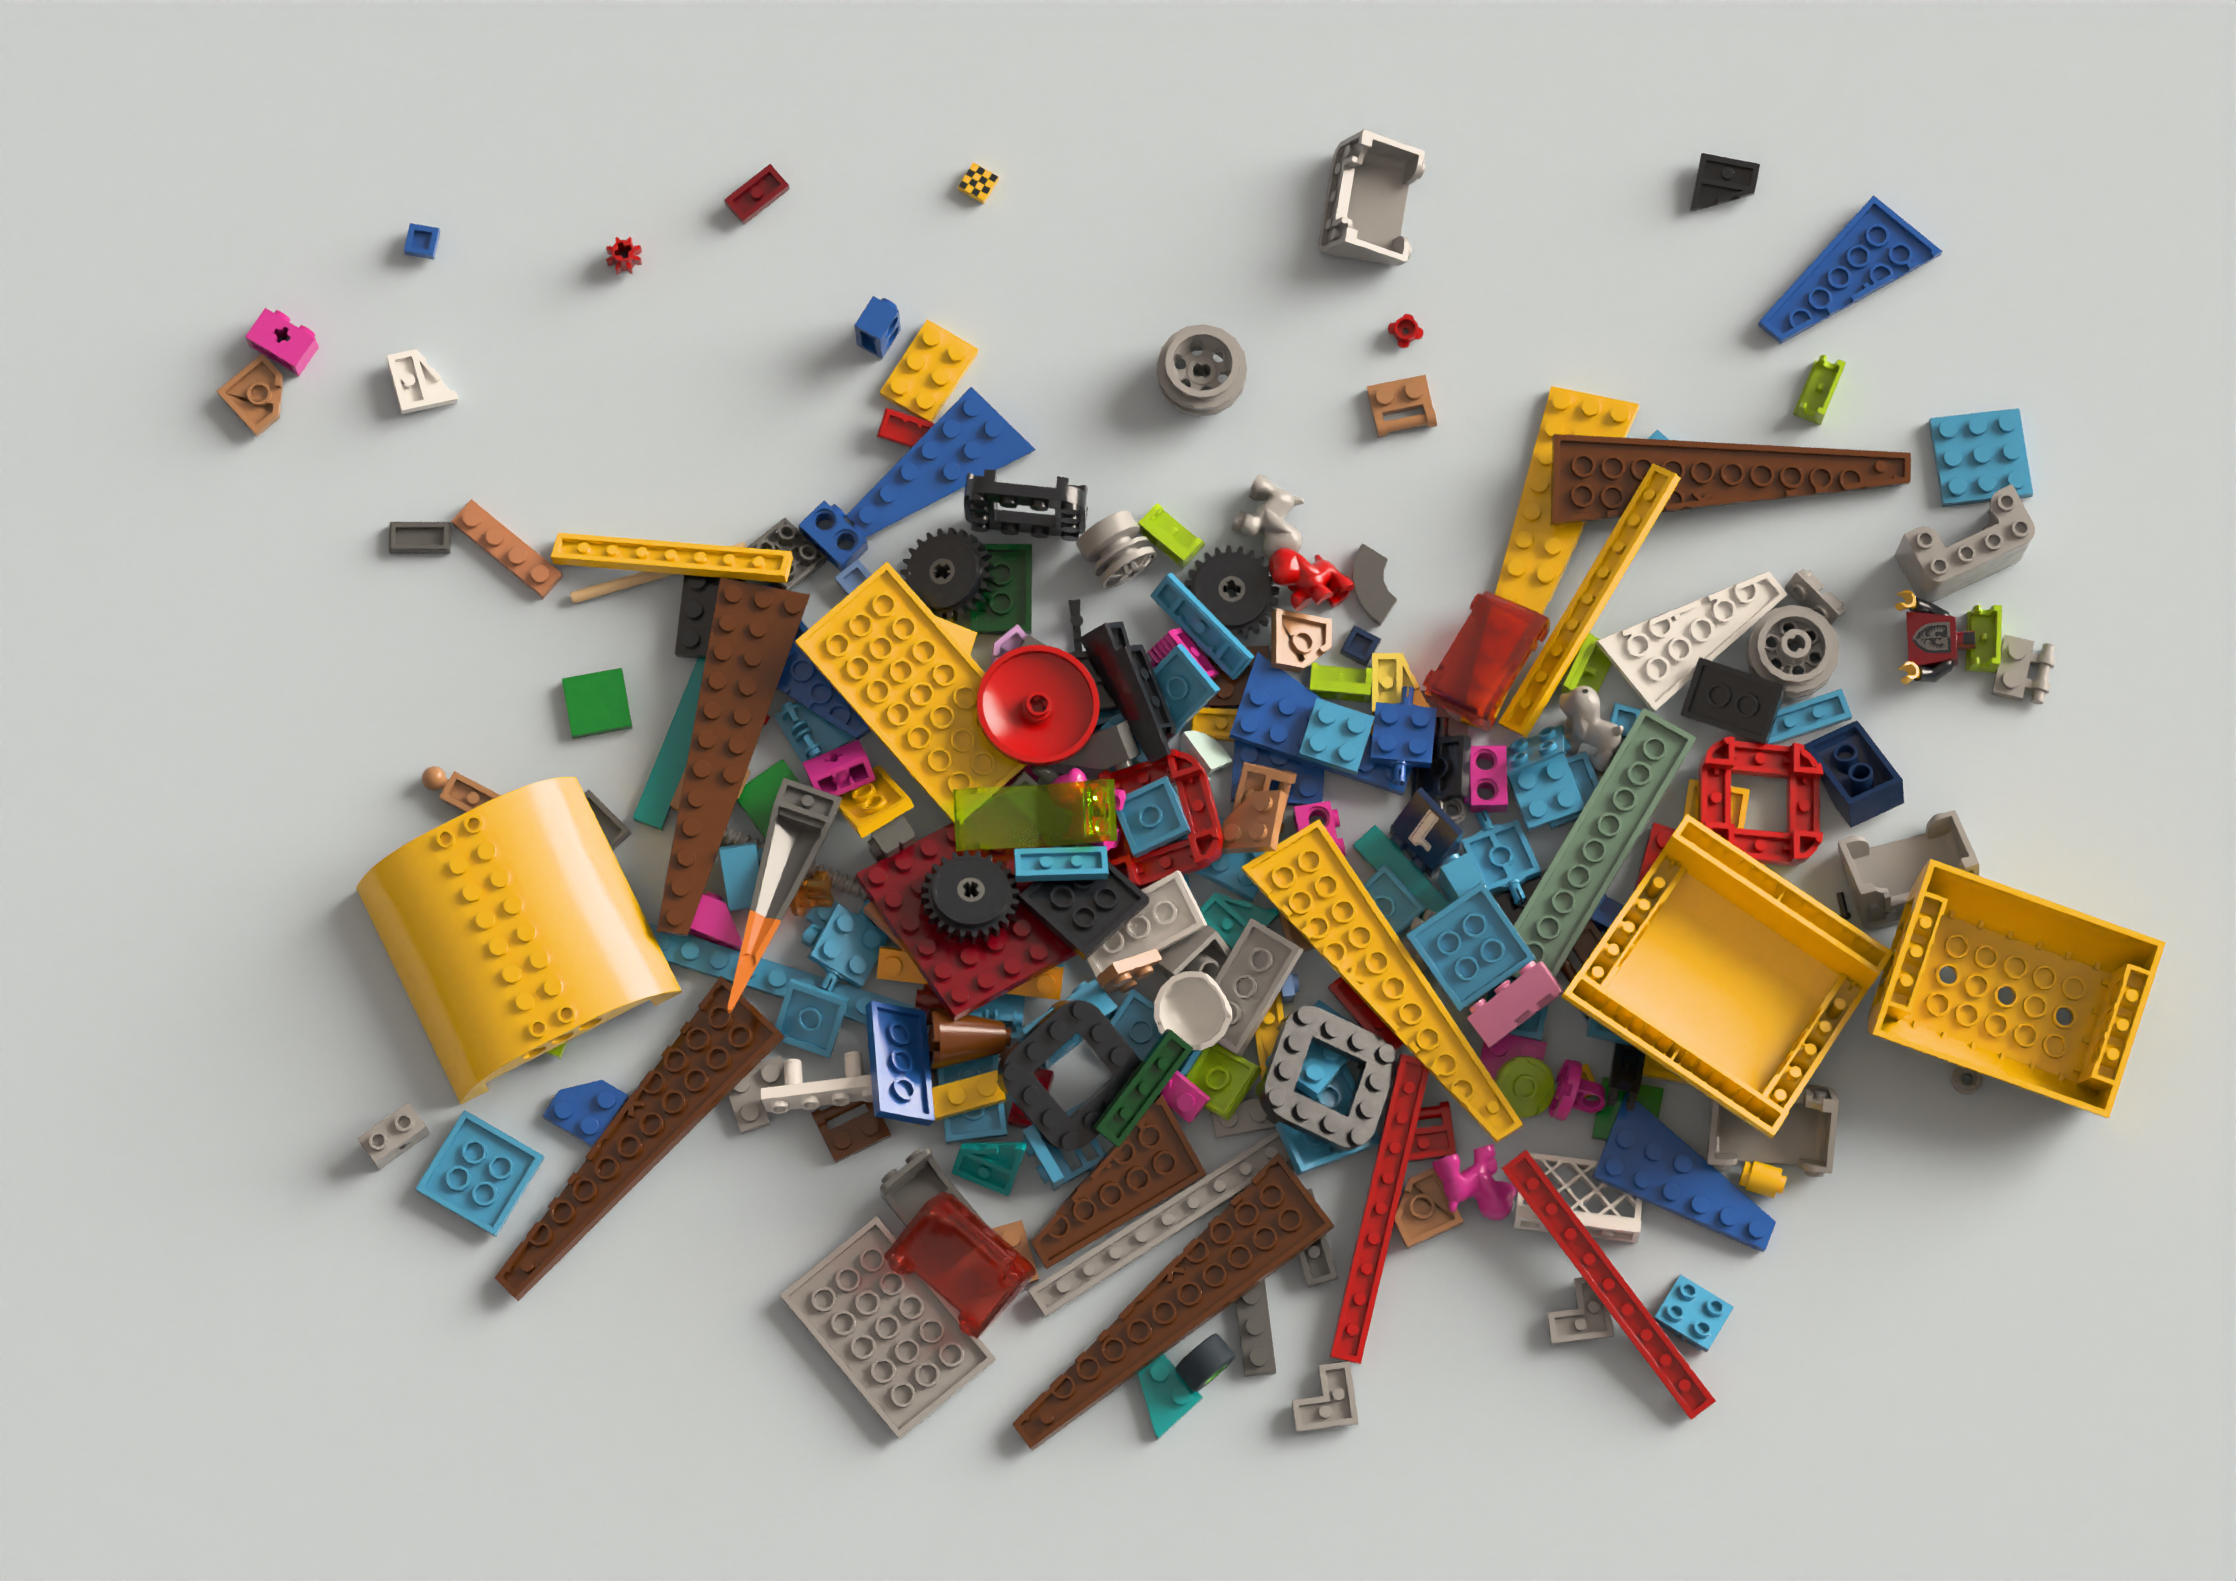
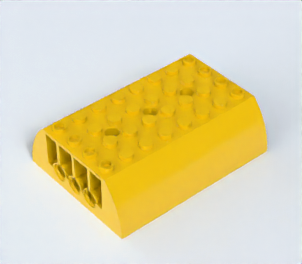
(2049, 963)

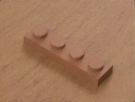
(507, 548)

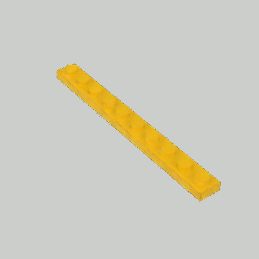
(1589, 600)

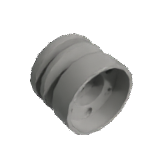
(1116, 549)

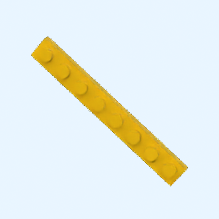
(672, 557)

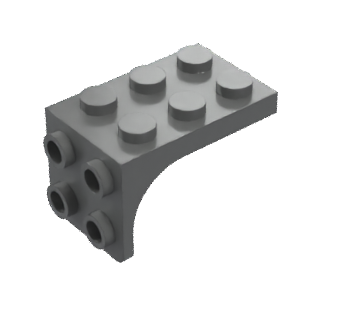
(915, 1184)

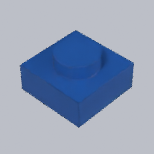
(422, 241)

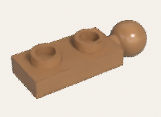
(458, 790)

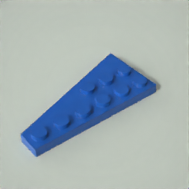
(1858, 262)

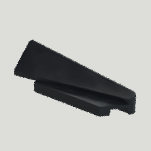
(1132, 686)

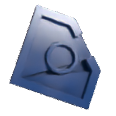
(586, 1109)

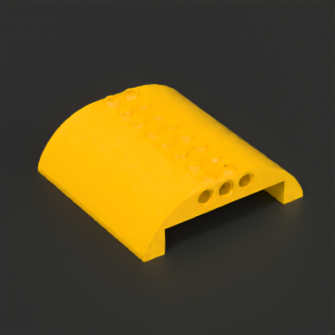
(514, 931)
(1727, 976)

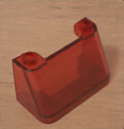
(1486, 658)
(961, 1261)

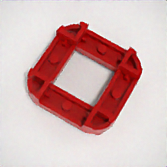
(1771, 761)
(1198, 805)

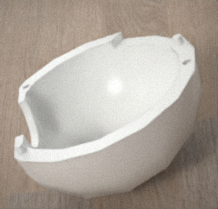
(1193, 1009)

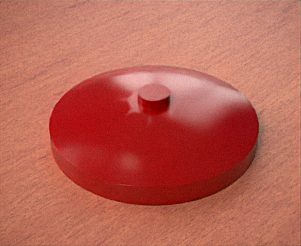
(1037, 705)

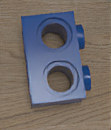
(878, 326)
(828, 540)

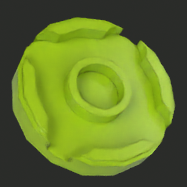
(1526, 1085)

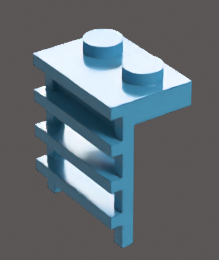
(1051, 1162)

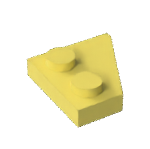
(1389, 676)

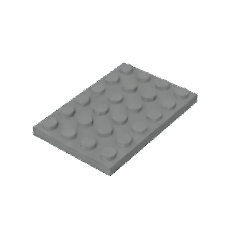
(886, 1330)

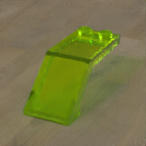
(1035, 815)

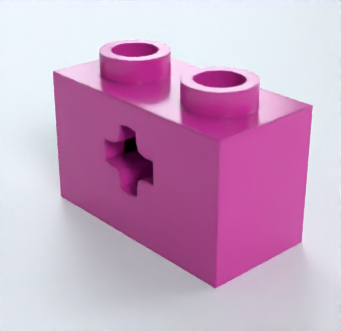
(291, 355)
(840, 769)

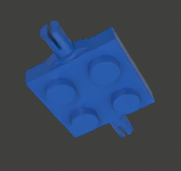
(1403, 735)

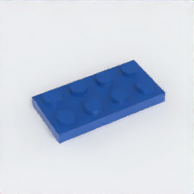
(899, 1063)

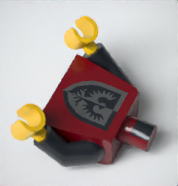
(1931, 640)

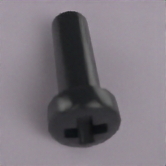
(1842, 906)

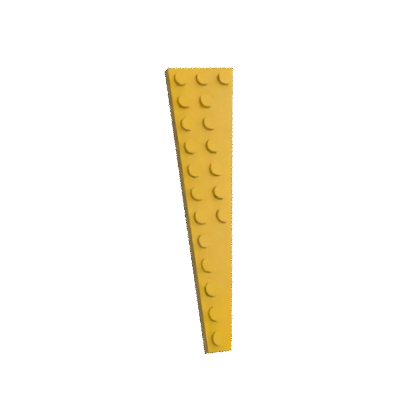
(1536, 550)
(1339, 918)

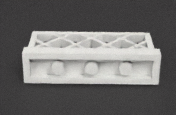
(1597, 1224)

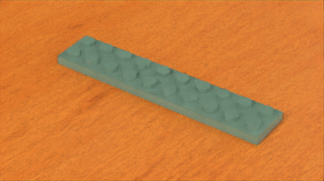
(1601, 839)

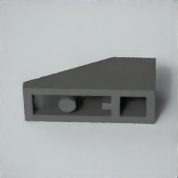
(1107, 748)

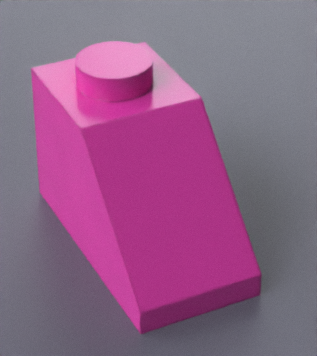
(715, 923)

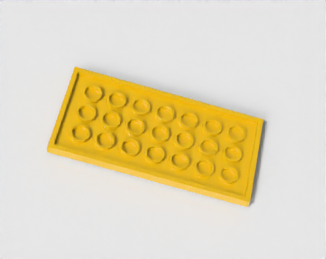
(908, 685)

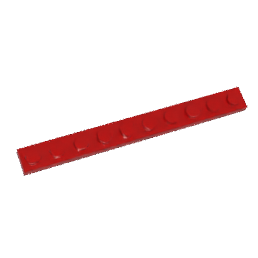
(1379, 1210)
(1608, 1284)

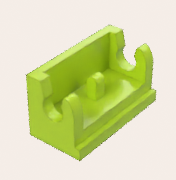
(1819, 389)
(1170, 536)
(1987, 630)
(1588, 668)
(1341, 683)

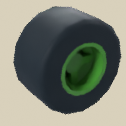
(1205, 1362)

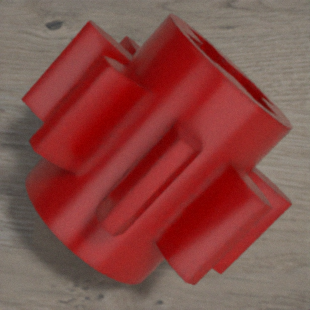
(620, 247)

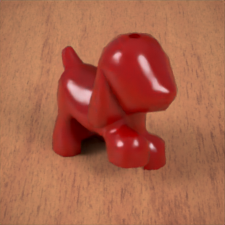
(1308, 580)

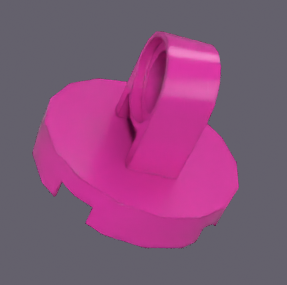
(1572, 1090)

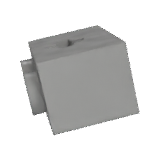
(394, 1135)

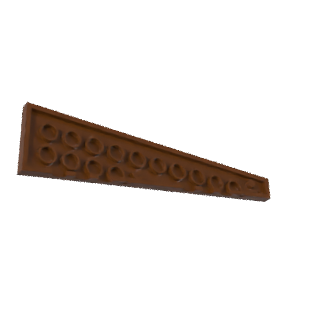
(1600, 474)
(741, 672)
(671, 1100)
(1236, 1252)

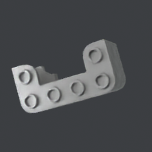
(1942, 571)

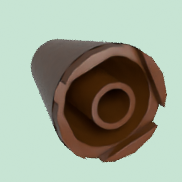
(963, 1039)

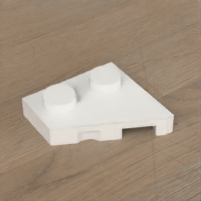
(417, 384)

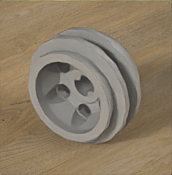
(1201, 395)
(1804, 625)

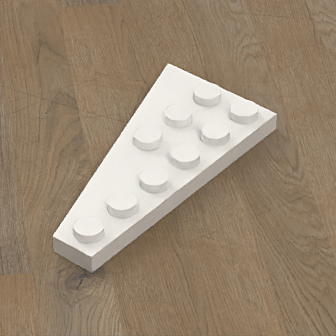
(1664, 651)

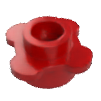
(1405, 322)

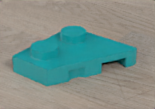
(1231, 916)
(990, 1164)
(1166, 1395)

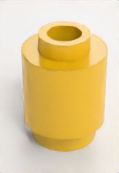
(1762, 1179)

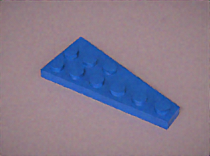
(961, 442)
(812, 690)
(1276, 717)
(1664, 1171)

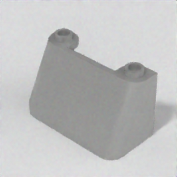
(1369, 199)
(1886, 873)
(1802, 1139)

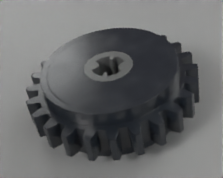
(967, 568)
(1250, 584)
(989, 898)

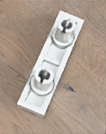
(811, 1095)

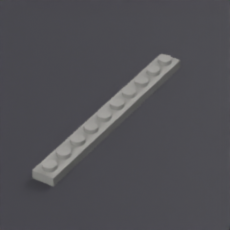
(1155, 1227)

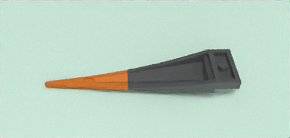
(794, 838)

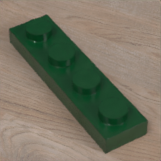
(1142, 1087)

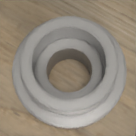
(1461, 808)
(1962, 1088)

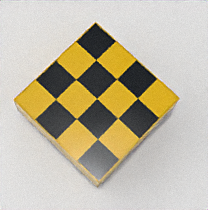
(978, 183)

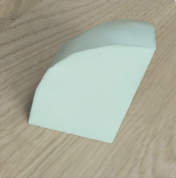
(1205, 751)

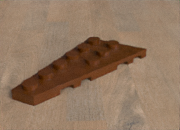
(1124, 1183)

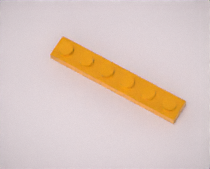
(898, 966)

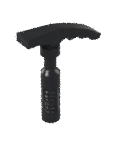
(1076, 620)

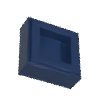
(1360, 646)

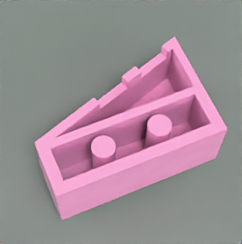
(1514, 1003)

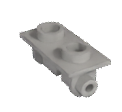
(1805, 589)

